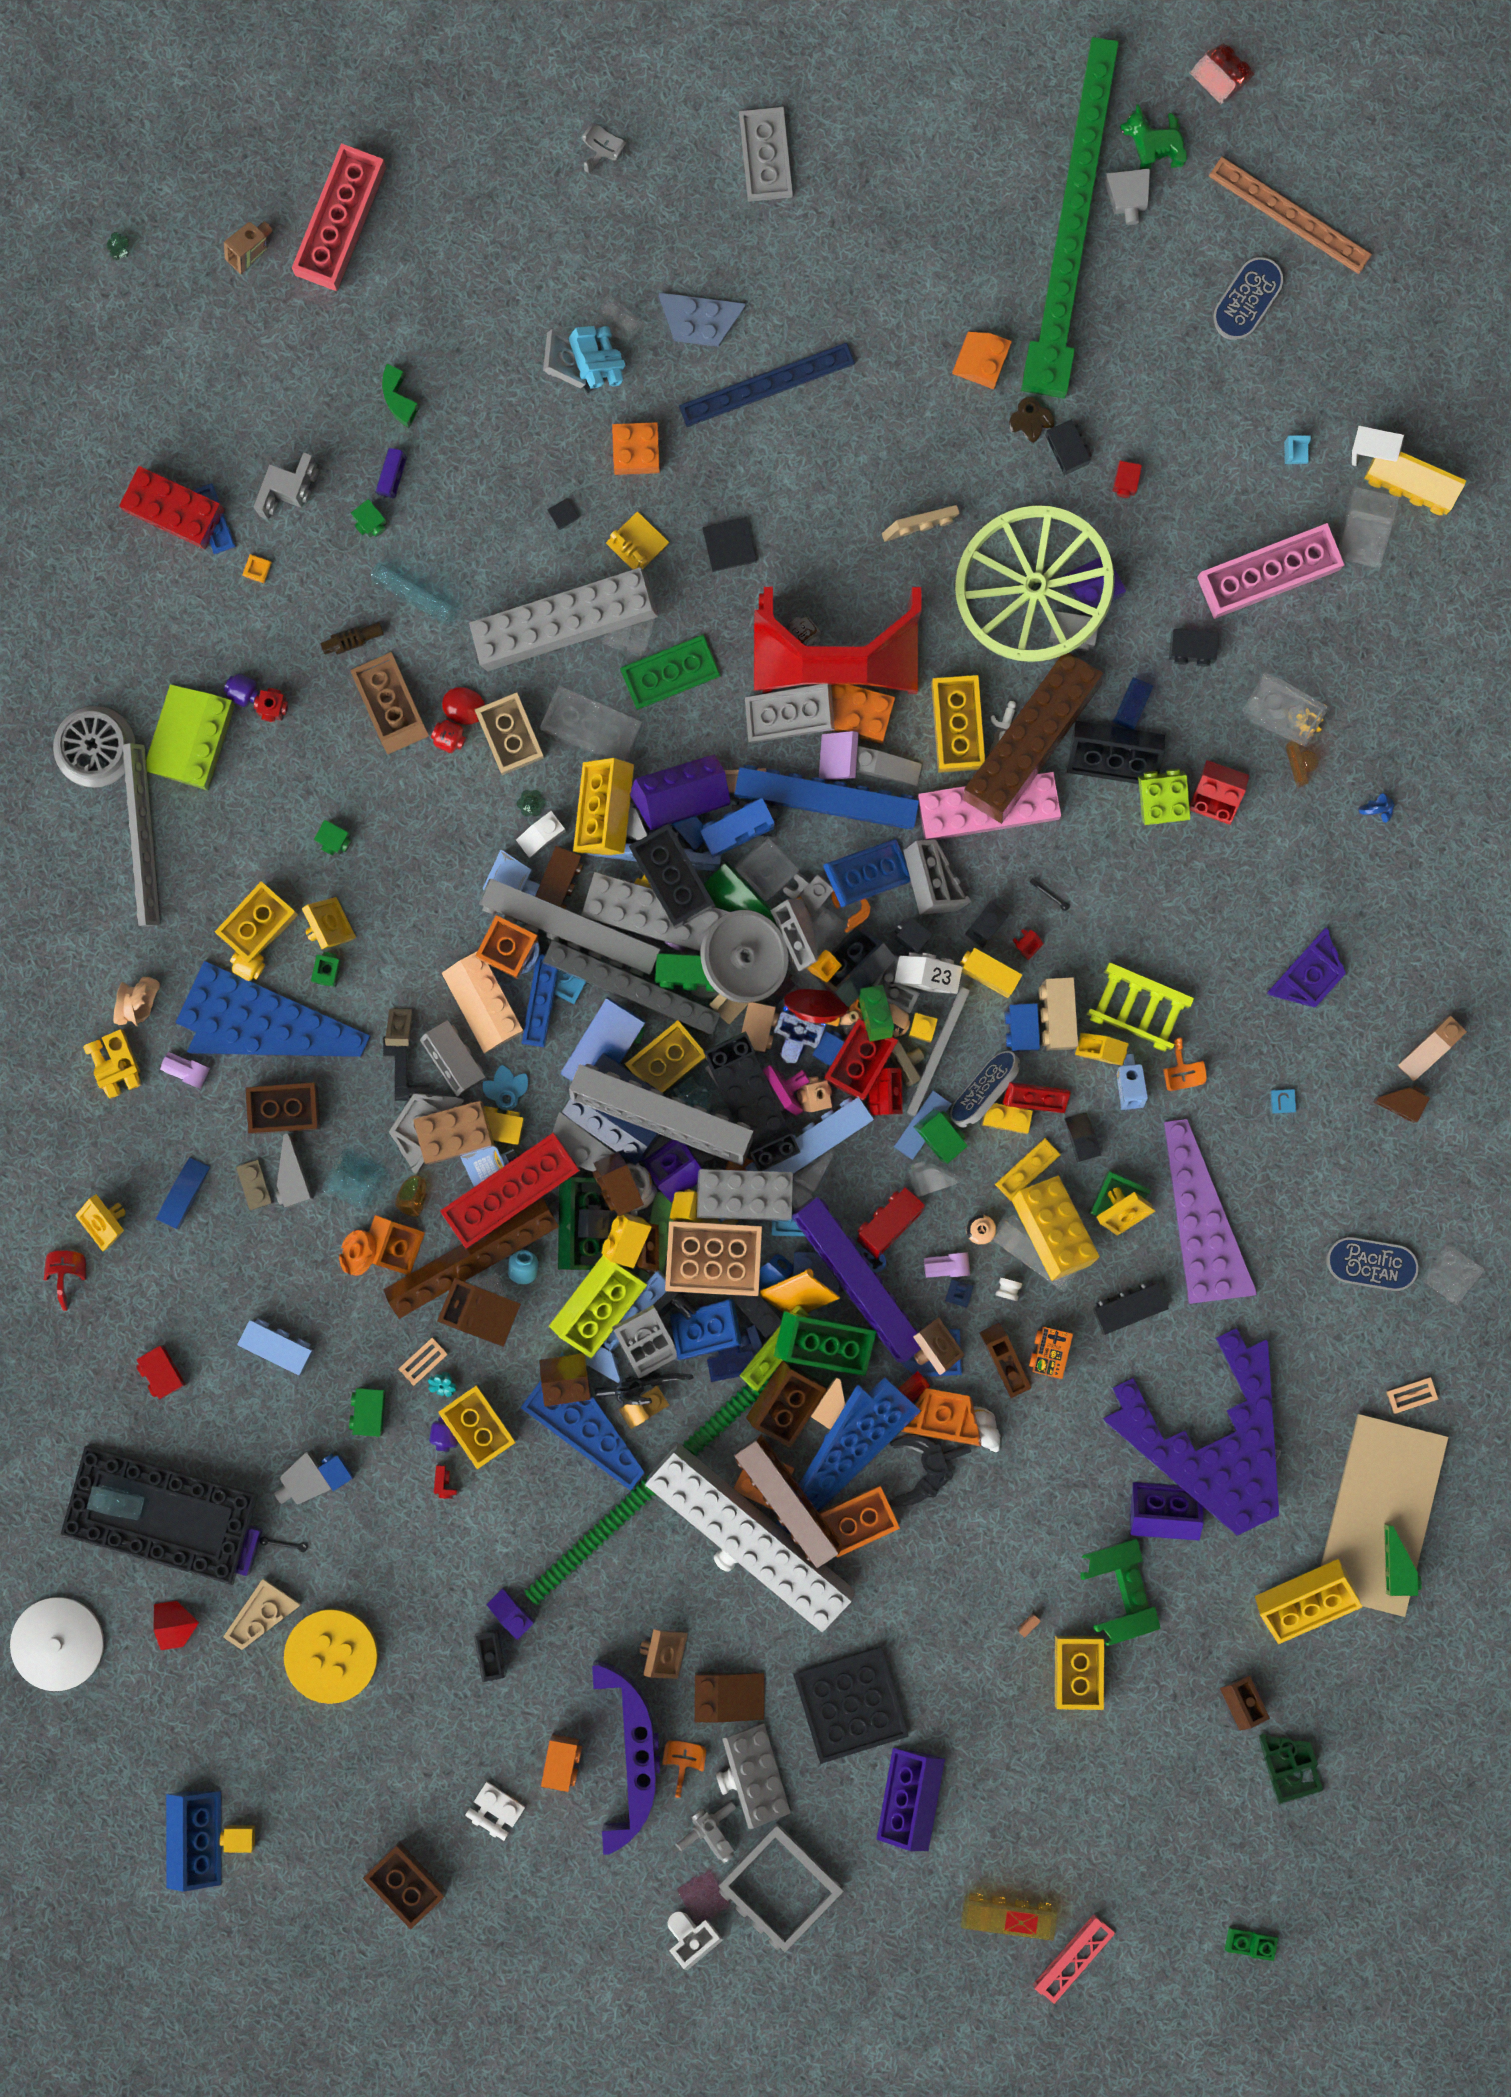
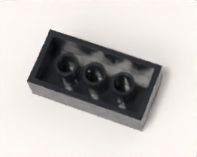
(671, 876)

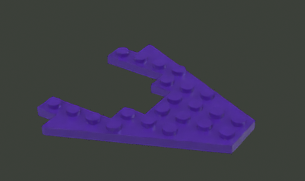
(1233, 1475)

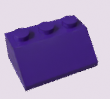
(1164, 1512)

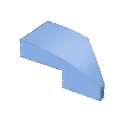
(605, 1363)

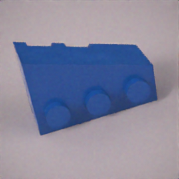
(737, 827)

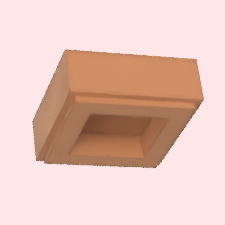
(1028, 1625)

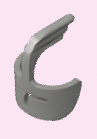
(597, 133)

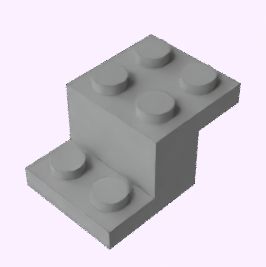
(286, 486)
(645, 1341)

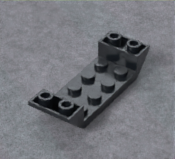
(751, 1100)

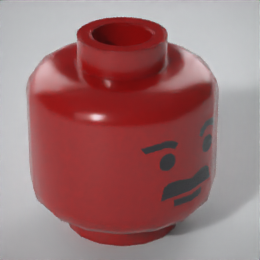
(448, 736)

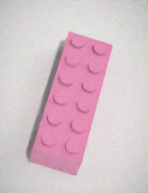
(1270, 571)
(948, 816)

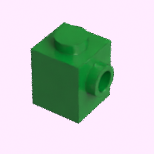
(369, 519)
(332, 838)

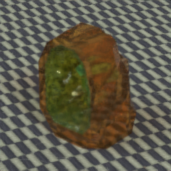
(412, 1196)

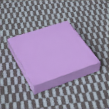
(838, 755)

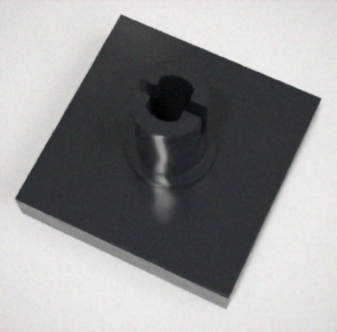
(675, 1299)

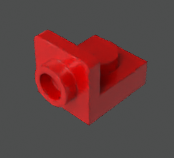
(442, 1477)

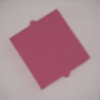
(702, 1897)

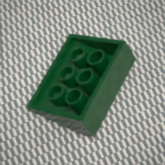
(576, 1251)

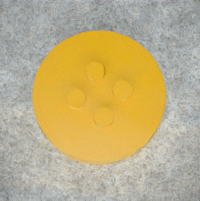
(331, 1656)

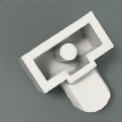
(693, 1939)

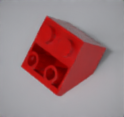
(1218, 792)

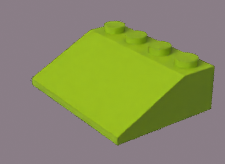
(189, 736)

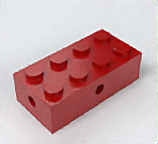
(171, 507)

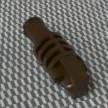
(351, 638)

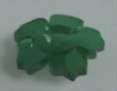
(117, 246)

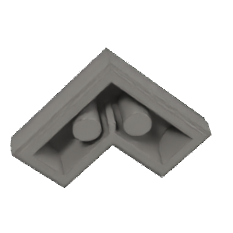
(896, 993)

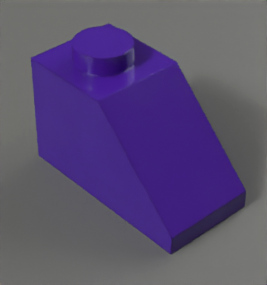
(510, 1614)

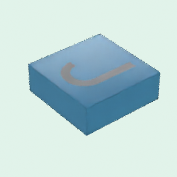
(1283, 1101)

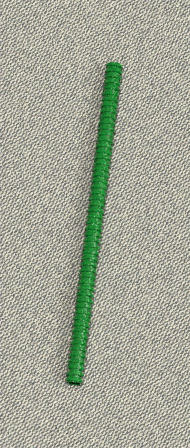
(638, 1497)

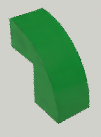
(401, 407)

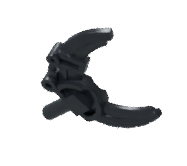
(630, 1390)
(933, 1462)

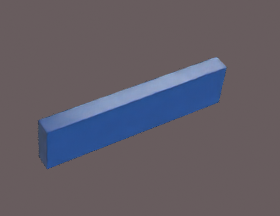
(540, 1004)

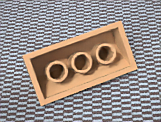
(482, 1002)

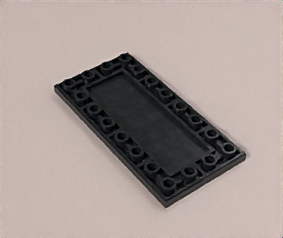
(182, 1521)

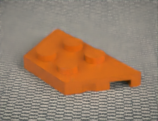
(945, 1417)

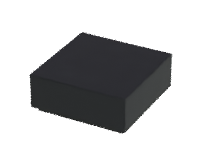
(562, 514)

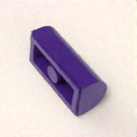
(391, 473)

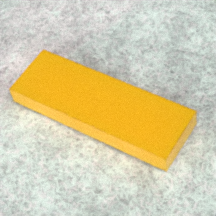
(1027, 1169)

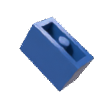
(1023, 1027)

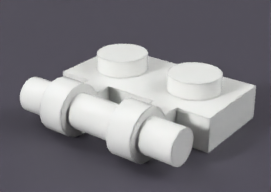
(498, 1804)

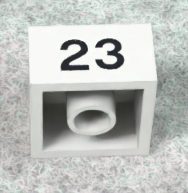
(928, 973)

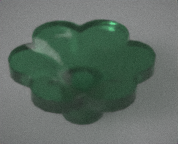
(535, 807)

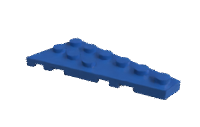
(589, 1432)

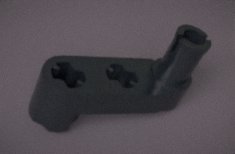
(403, 1090)

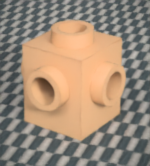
(815, 1095)

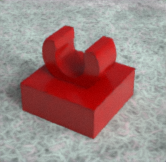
(1028, 944)

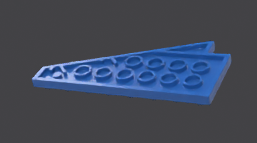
(855, 1439)

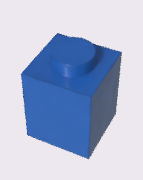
(828, 1047)
(335, 1471)

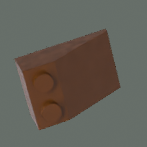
(728, 1697)

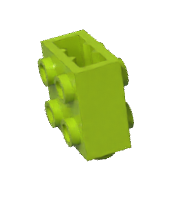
(1164, 797)

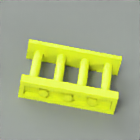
(1157, 994)

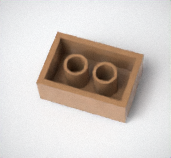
(454, 1132)

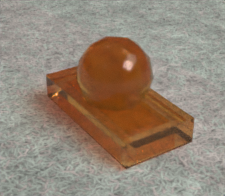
(1301, 763)

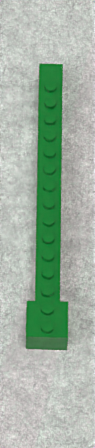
(1049, 359)

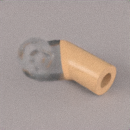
(848, 1022)

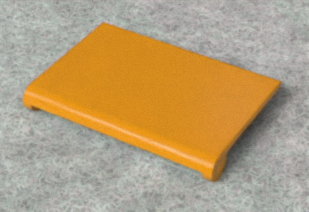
(800, 1291)

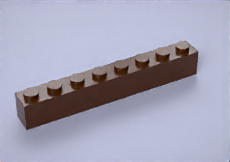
(465, 1263)

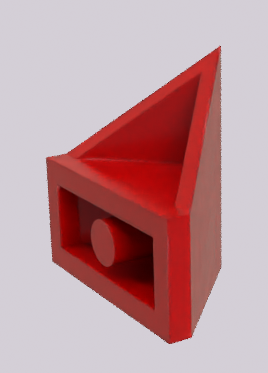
(172, 1625)

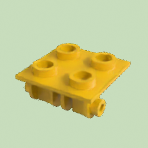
(637, 542)

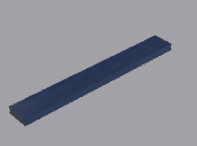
(766, 384)

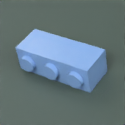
(276, 1346)

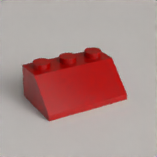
(859, 1062)

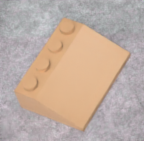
(713, 1258)

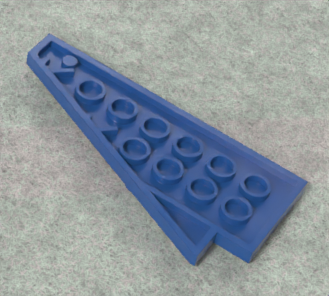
(252, 1020)

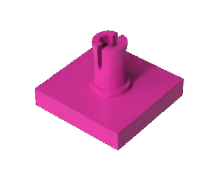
(785, 1088)

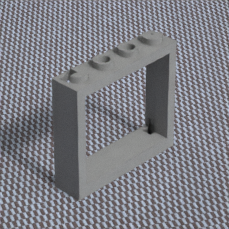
(815, 1868)

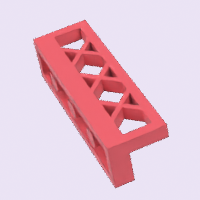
(1066, 1956)

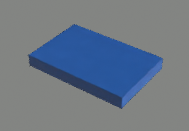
(708, 1331)

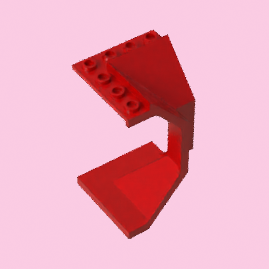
(884, 662)

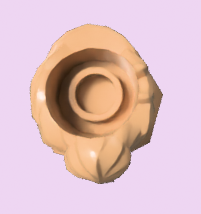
(135, 1002)

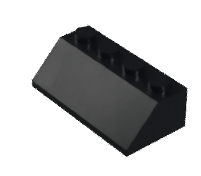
(1114, 752)

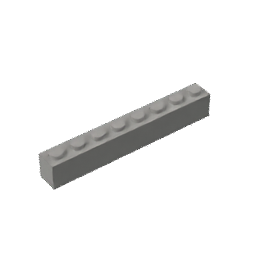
(568, 926)

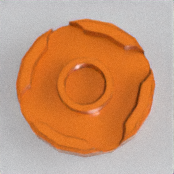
(358, 1252)

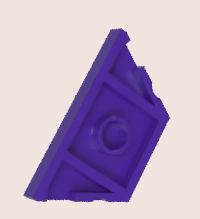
(1311, 973)

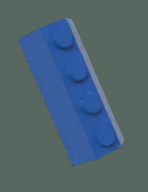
(193, 1840)

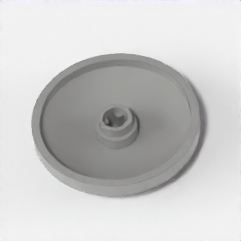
(744, 956)

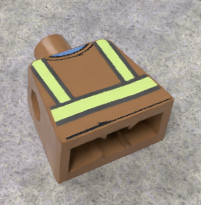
(246, 245)

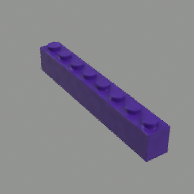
(857, 1278)

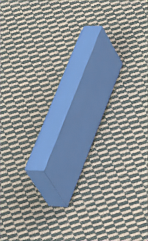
(911, 1141)

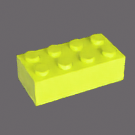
(597, 1306)

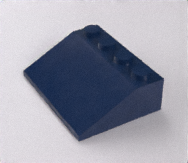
(622, 1136)

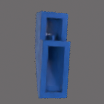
(183, 1193)

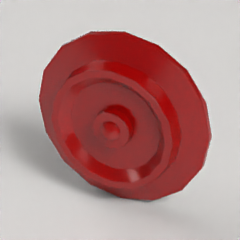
(815, 1005)

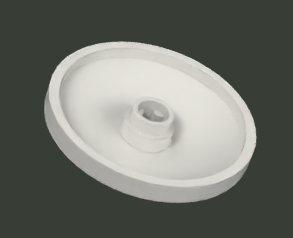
(57, 1643)

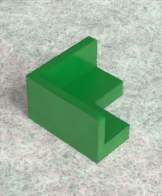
(1111, 1181)

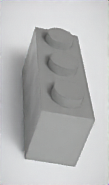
(452, 1058)

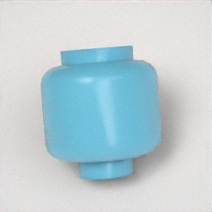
(523, 1267)

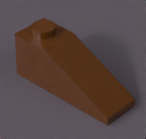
(1005, 1360)

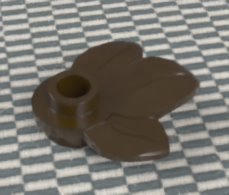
(1031, 423)

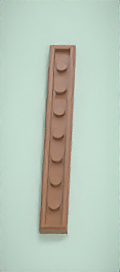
(1290, 215)

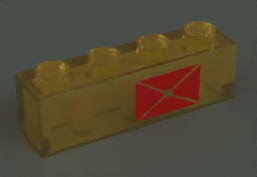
(1008, 1917)

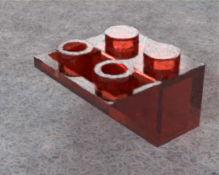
(1222, 72)

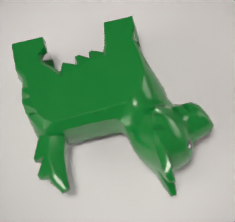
(1155, 142)

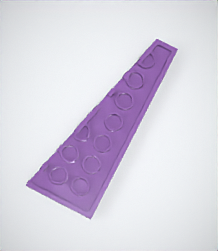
(1208, 1247)

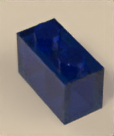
(1132, 703)

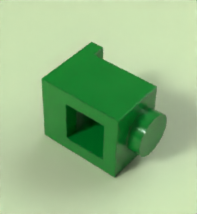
(318, 974)

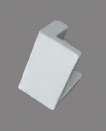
(1377, 444)

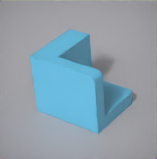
(1296, 449)

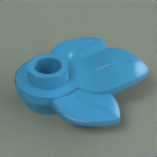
(506, 1084)

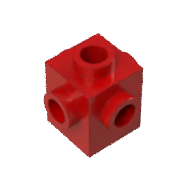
(274, 712)

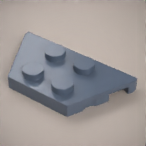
(699, 319)

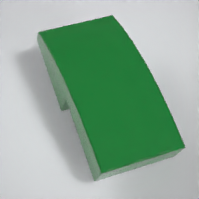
(1251, 1944)

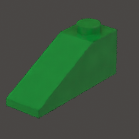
(1400, 1572)

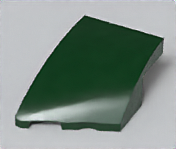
(1284, 1760)

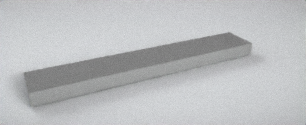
(937, 1051)

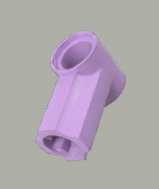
(189, 1071)
(952, 1265)

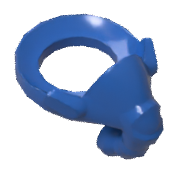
(1381, 805)

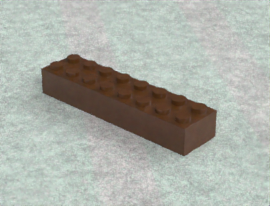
(1033, 737)

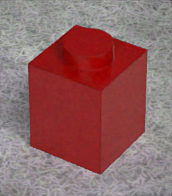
(1126, 479)

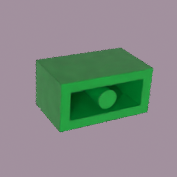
(876, 1013)
(941, 1136)
(367, 1412)

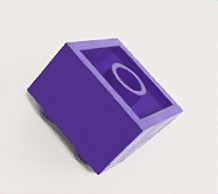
(1091, 590)
(673, 1168)

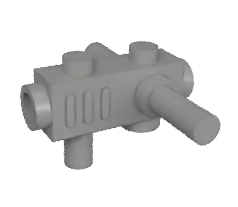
(707, 1828)

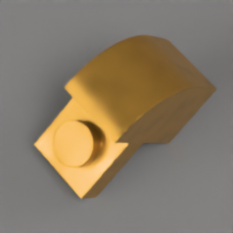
(637, 1414)

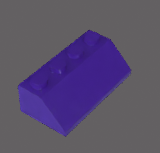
(681, 792)
(910, 1799)

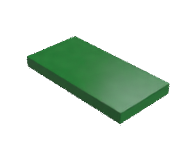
(670, 672)

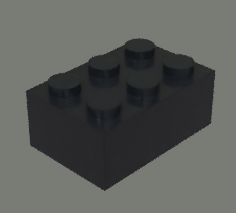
(862, 962)

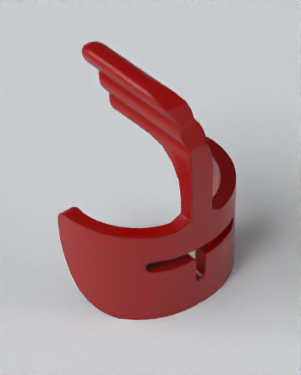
(71, 1258)

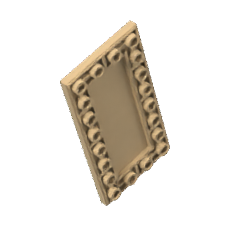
(1385, 1481)

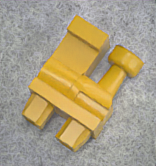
(118, 1068)

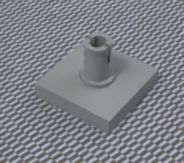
(560, 360)

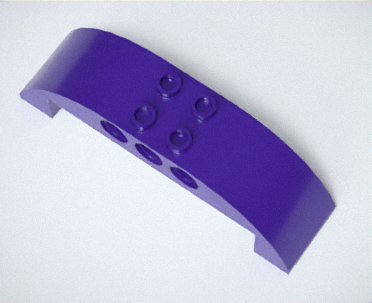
(640, 1793)

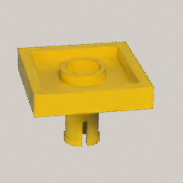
(328, 923)
(1124, 1211)
(101, 1222)

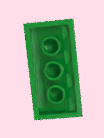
(733, 893)

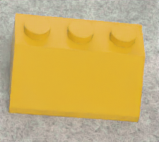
(477, 1427)

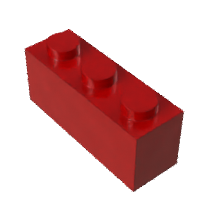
(889, 1222)

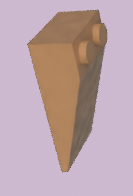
(389, 703)

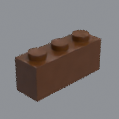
(559, 877)

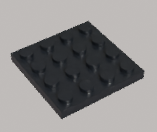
(850, 1705)

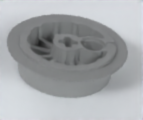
(83, 775)

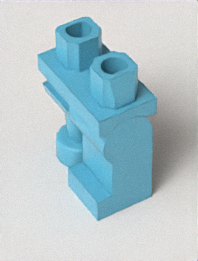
(596, 363)

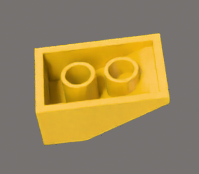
(256, 922)

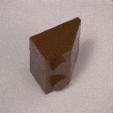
(564, 1379)

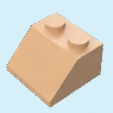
(830, 1405)

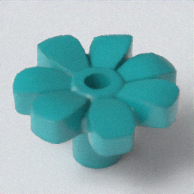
(442, 1384)

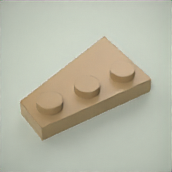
(920, 522)
(259, 1614)

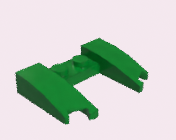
(1139, 1617)

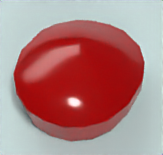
(460, 705)

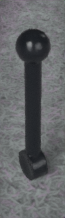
(1064, 905)
(302, 1547)

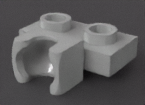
(812, 892)

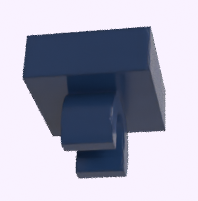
(959, 1293)
(752, 1337)

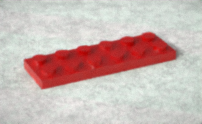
(509, 1190)

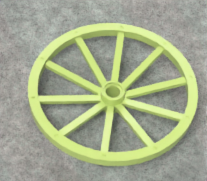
(1032, 578)

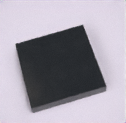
(729, 544)

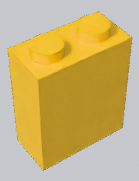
(990, 972)

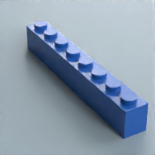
(826, 798)

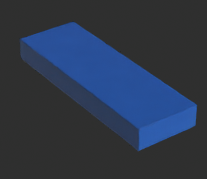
(221, 538)

